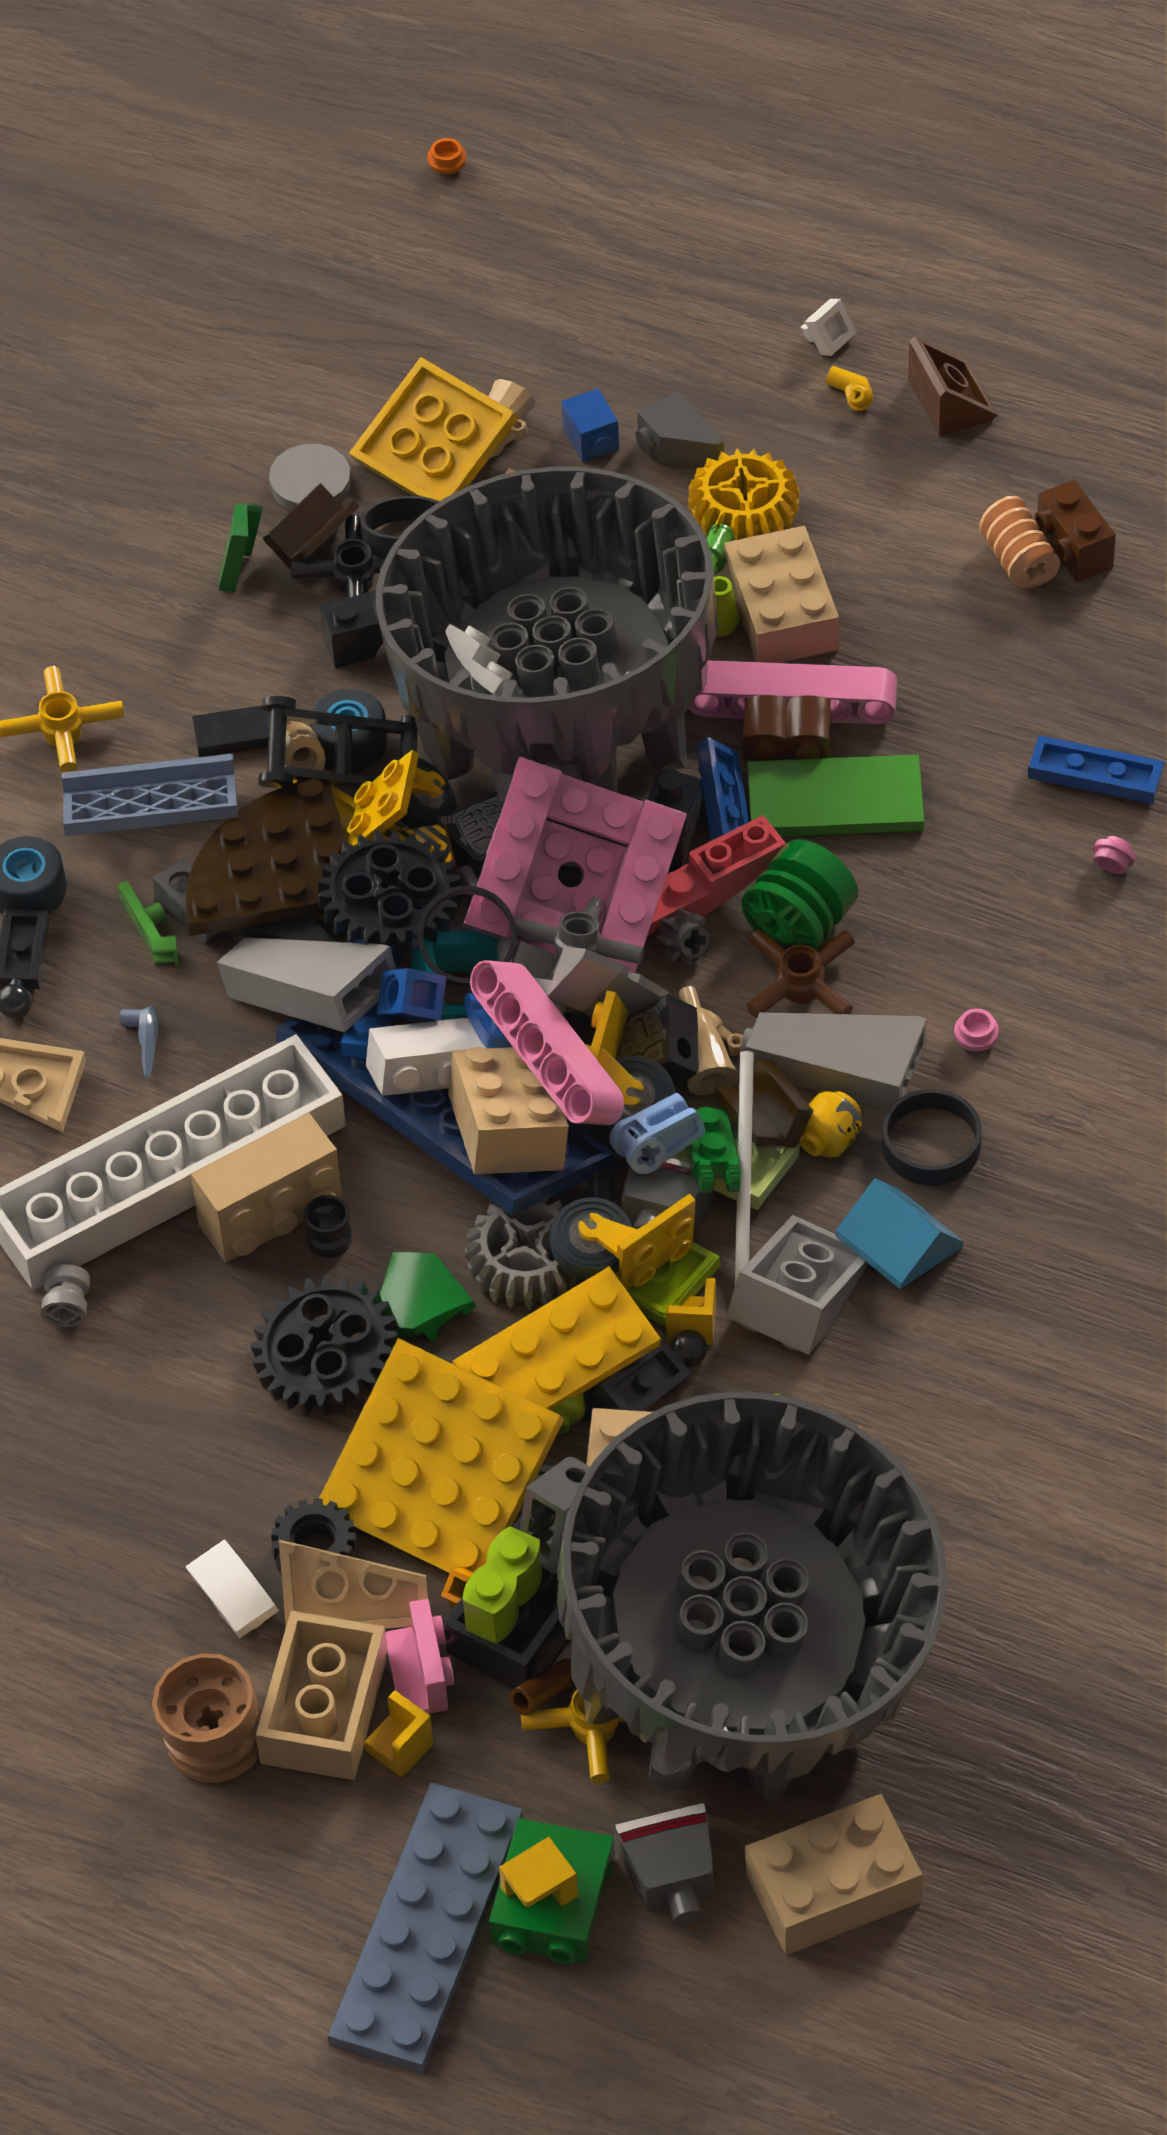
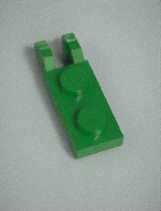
(714, 1152)

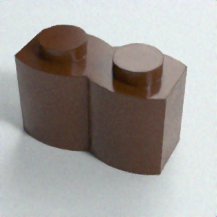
(787, 727)

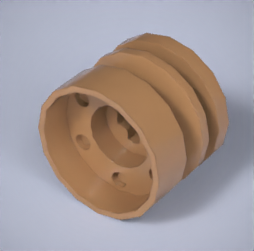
(208, 1717)

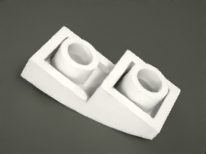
(478, 658)
(232, 1589)

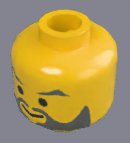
(832, 1126)

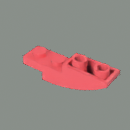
(718, 870)

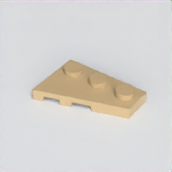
(40, 1080)
(347, 1587)

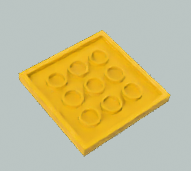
(439, 1459)

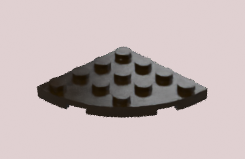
(265, 860)

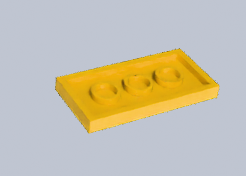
(566, 1343)

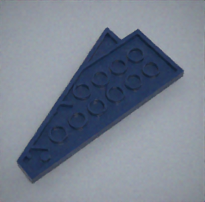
(432, 1125)

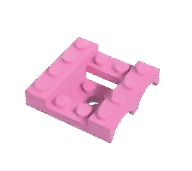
(530, 850)

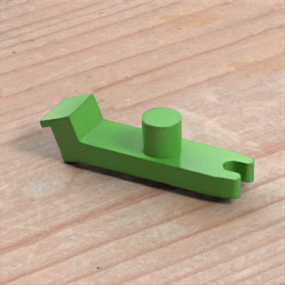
(162, 948)

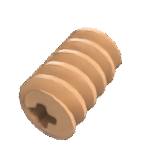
(1019, 543)

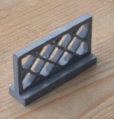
(149, 795)

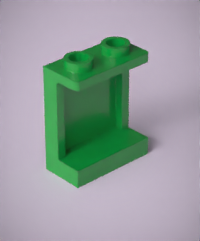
(546, 1926)

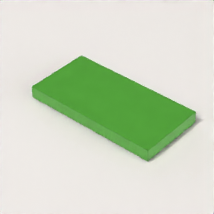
(838, 795)

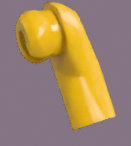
(855, 387)

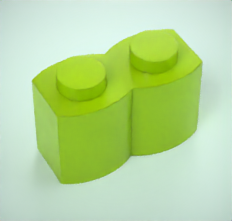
(502, 1584)

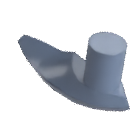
(148, 1031)

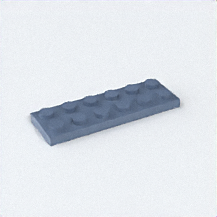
(425, 1928)

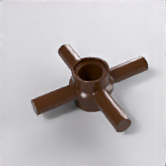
(800, 973)

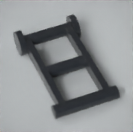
(284, 709)

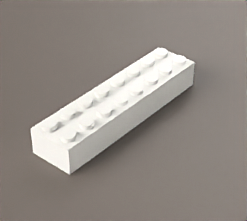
(144, 1167)

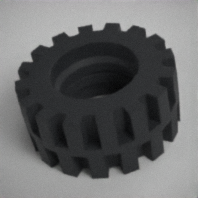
(315, 1519)

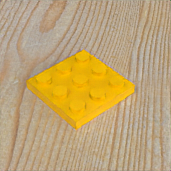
(433, 433)

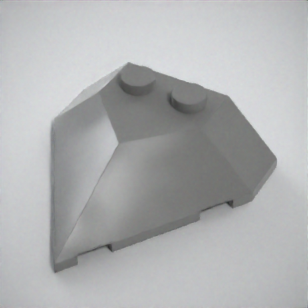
(582, 978)

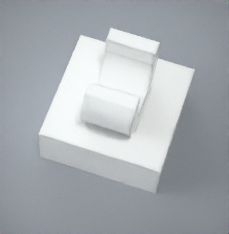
(829, 327)

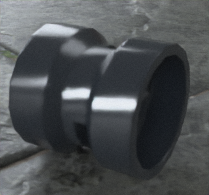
(328, 1226)

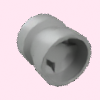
(65, 1298)

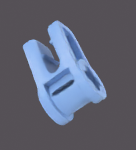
(659, 1133)

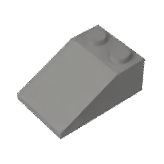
(796, 1285)

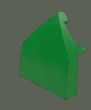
(239, 543)
(422, 1293)

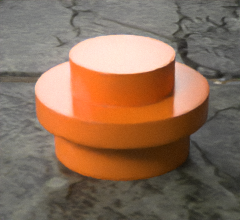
(446, 156)

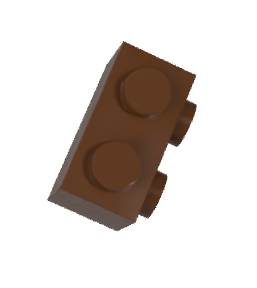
(1076, 530)

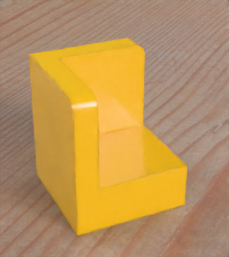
(695, 1314)
(401, 1736)
(539, 1873)

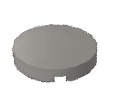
(303, 468)

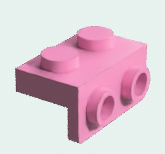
(416, 1660)

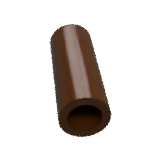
(542, 1687)

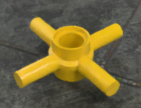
(60, 719)
(592, 1735)

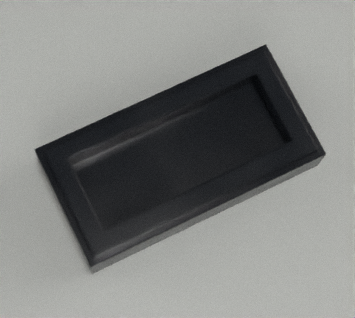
(231, 731)

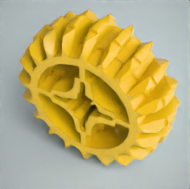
(744, 493)

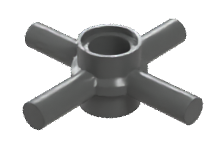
(580, 931)

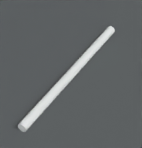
(744, 1157)

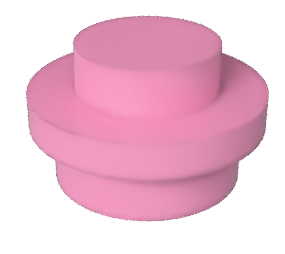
(1113, 855)
(976, 1030)

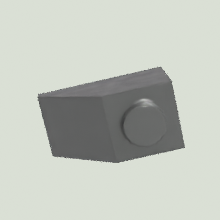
(677, 434)

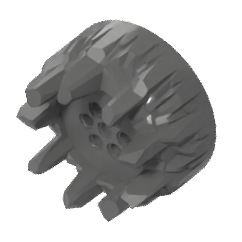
(588, 597)
(810, 1510)

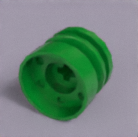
(800, 895)

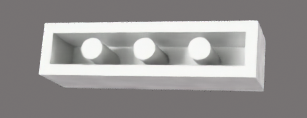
(416, 1054)

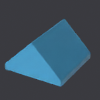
(896, 1234)

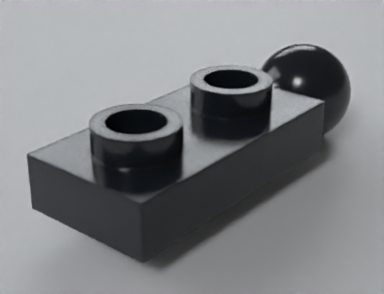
(21, 958)
(654, 1374)

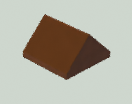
(947, 388)

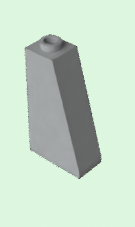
(307, 979)
(852, 1054)

